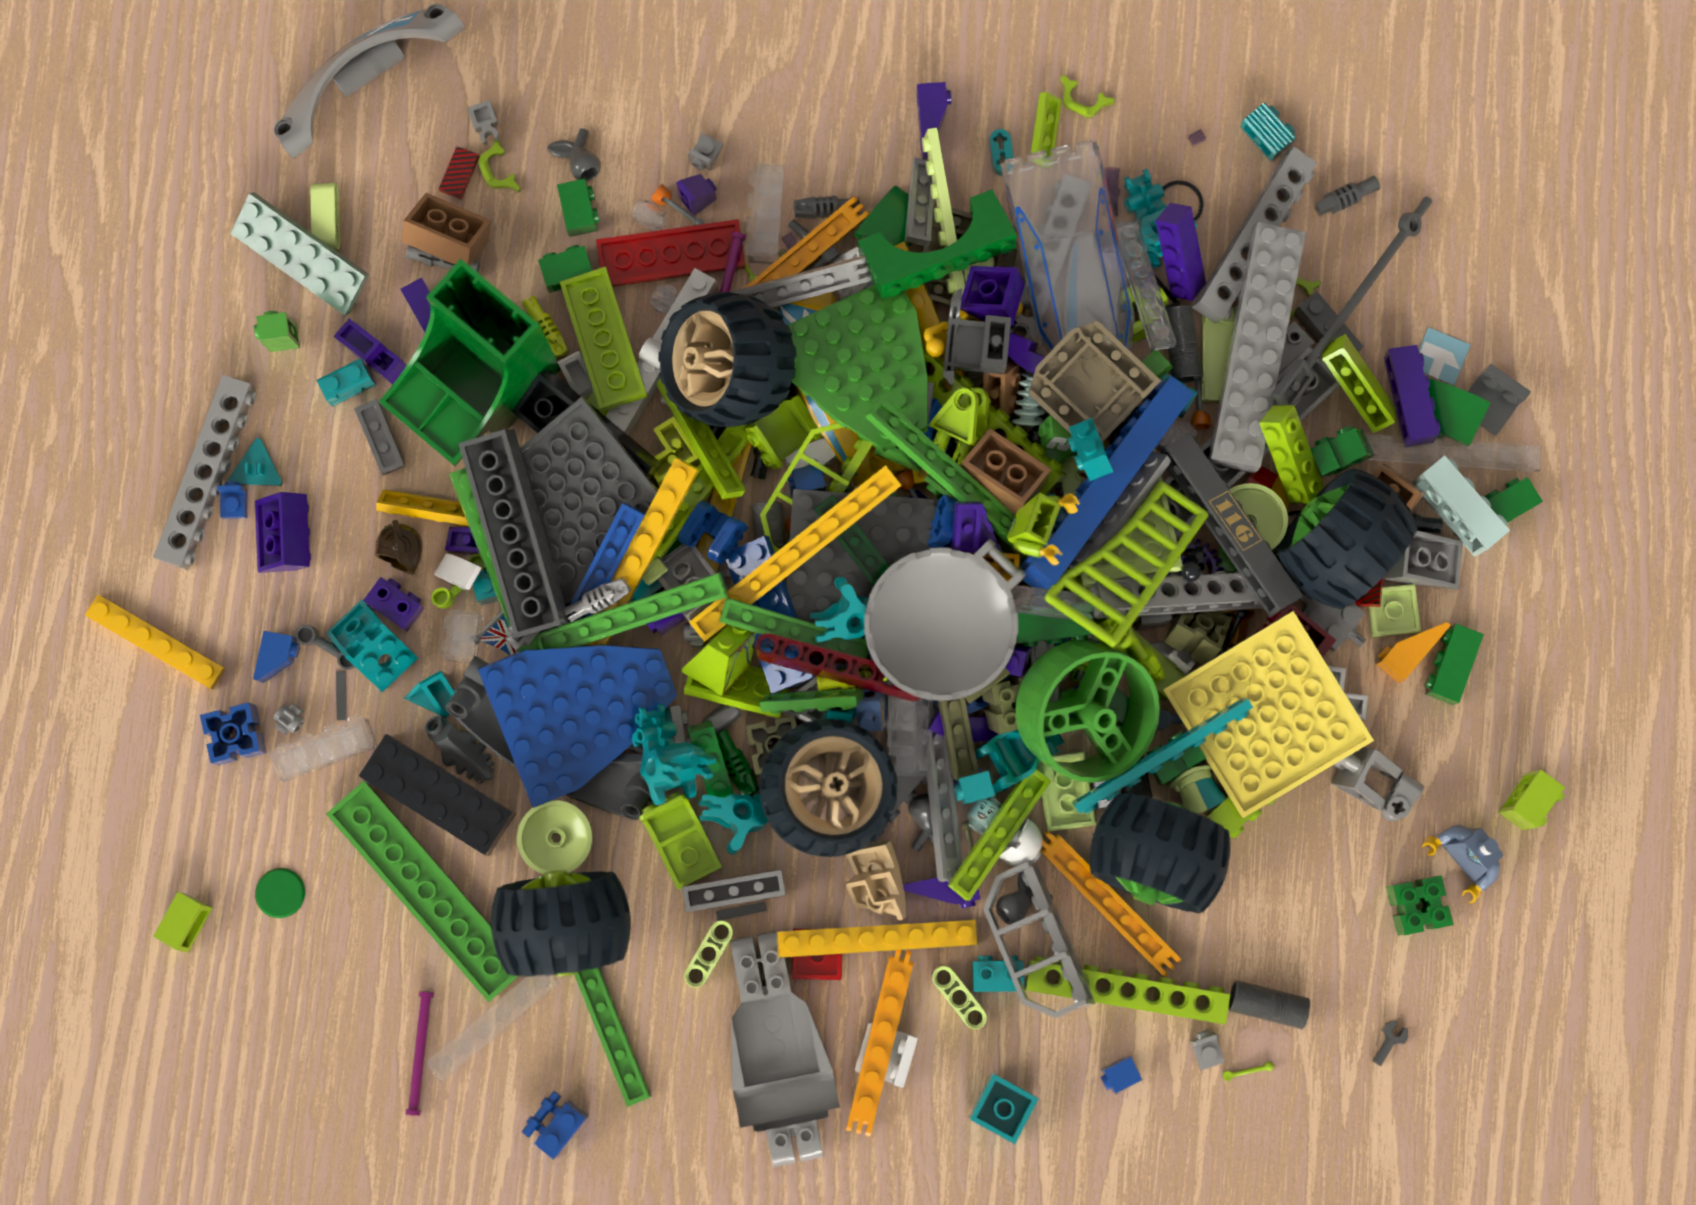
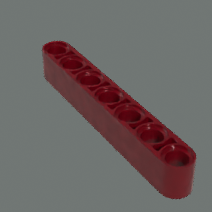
(826, 668)

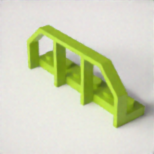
(838, 484)

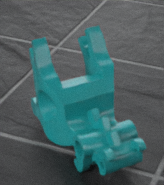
(1147, 206)
(844, 617)
(1013, 757)
(665, 762)
(737, 813)

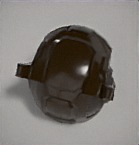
(400, 547)

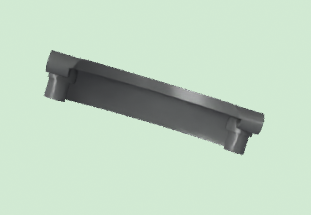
(614, 789)

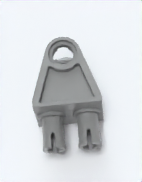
(1353, 770)

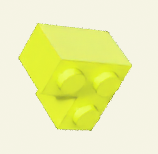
(675, 445)

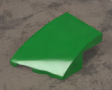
(888, 218)
(1457, 411)

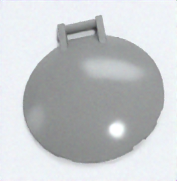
(943, 621)

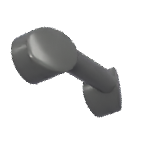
(309, 635)

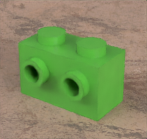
(276, 331)

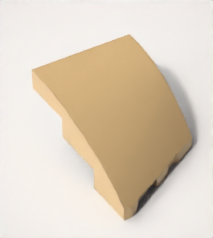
(877, 880)

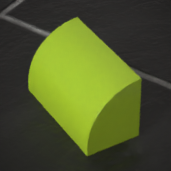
(182, 922)

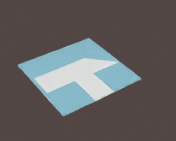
(1443, 355)

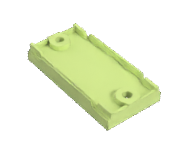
(1214, 355)

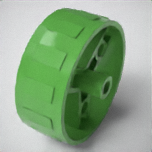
(1089, 707)

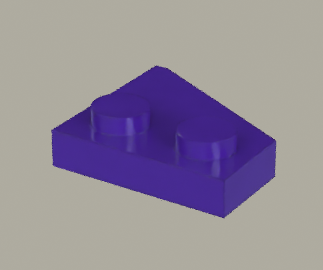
(971, 527)

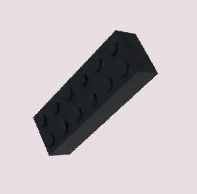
(551, 396)
(437, 795)

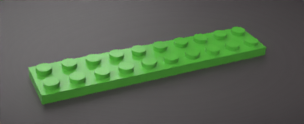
(422, 887)

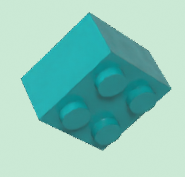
(1003, 1108)

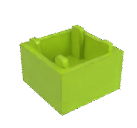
(1532, 800)

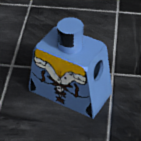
(872, 711)

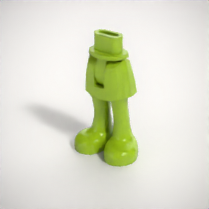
(1135, 650)

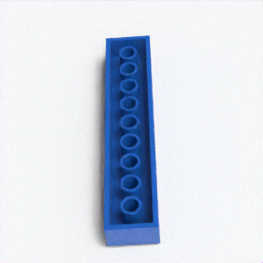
(1096, 497)

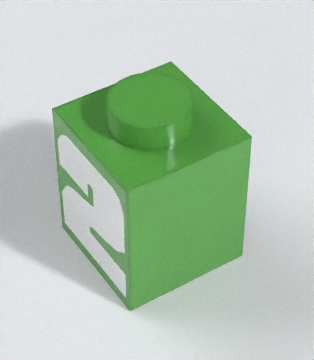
(1054, 435)

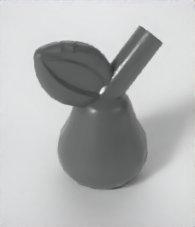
(582, 162)
(920, 811)
(1015, 905)

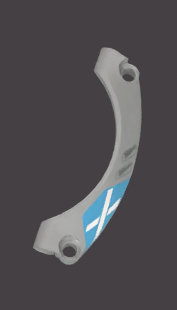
(302, 110)

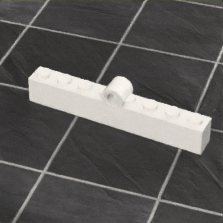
(628, 415)

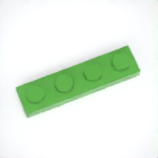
(805, 700)

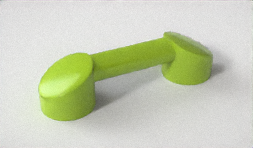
(445, 598)

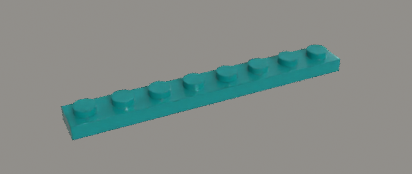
(1172, 750)

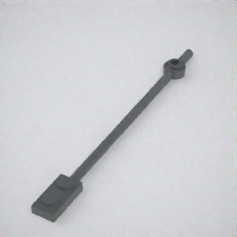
(1300, 374)

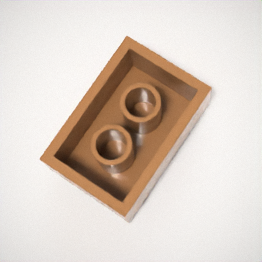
(446, 230)
(1006, 471)

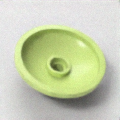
(1265, 510)
(536, 835)

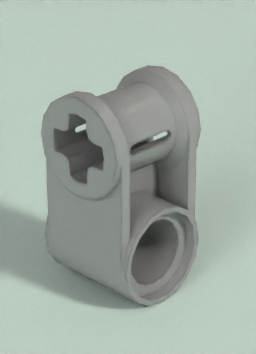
(1404, 794)

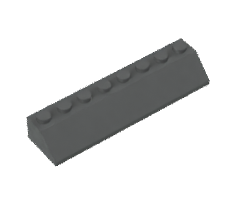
(514, 532)

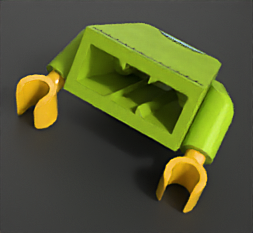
(1035, 522)

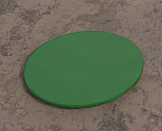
(280, 893)

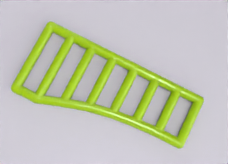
(1106, 553)

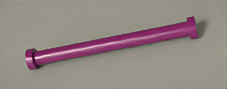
(732, 261)
(413, 1108)

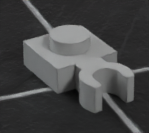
(484, 120)

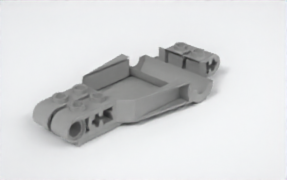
(777, 1056)

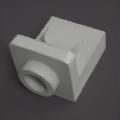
(705, 152)
(1206, 1050)

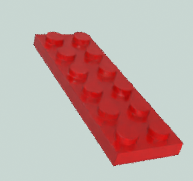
(668, 253)

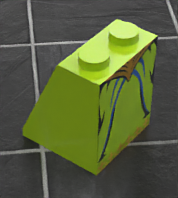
(722, 659)

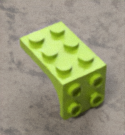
(680, 840)

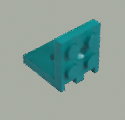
(365, 639)

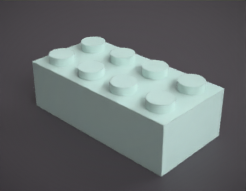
(1461, 506)

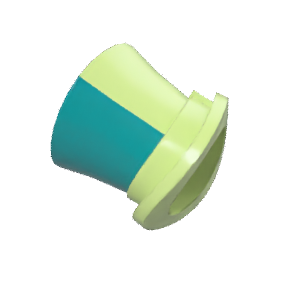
(1198, 789)

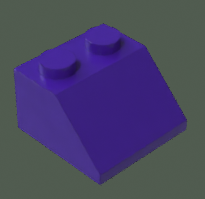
(992, 292)

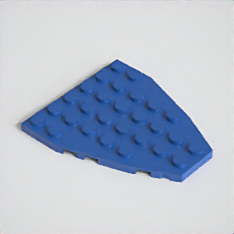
(572, 709)

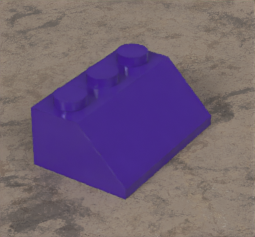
(282, 532)

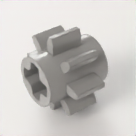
(692, 636)
(289, 719)

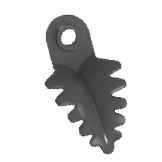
(459, 748)

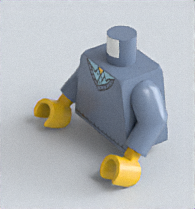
(1473, 853)

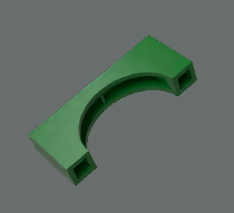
(900, 270)

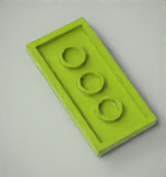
(743, 694)

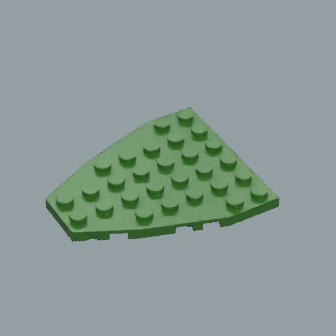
(858, 354)

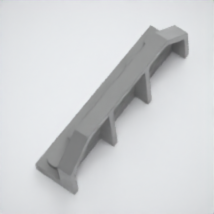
(1052, 924)

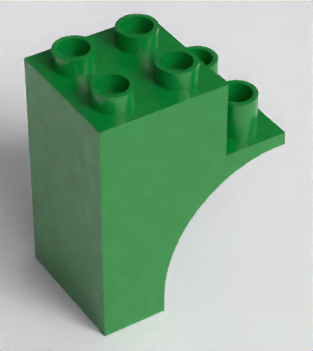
(463, 371)

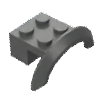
(975, 344)

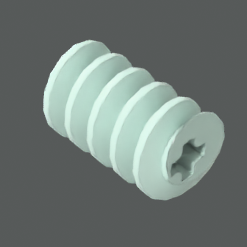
(1030, 409)

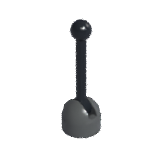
(1240, 615)

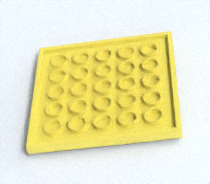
(1297, 718)

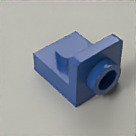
(233, 500)

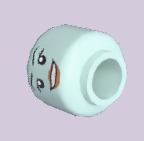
(982, 814)

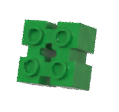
(1341, 452)
(1174, 768)
(1406, 896)

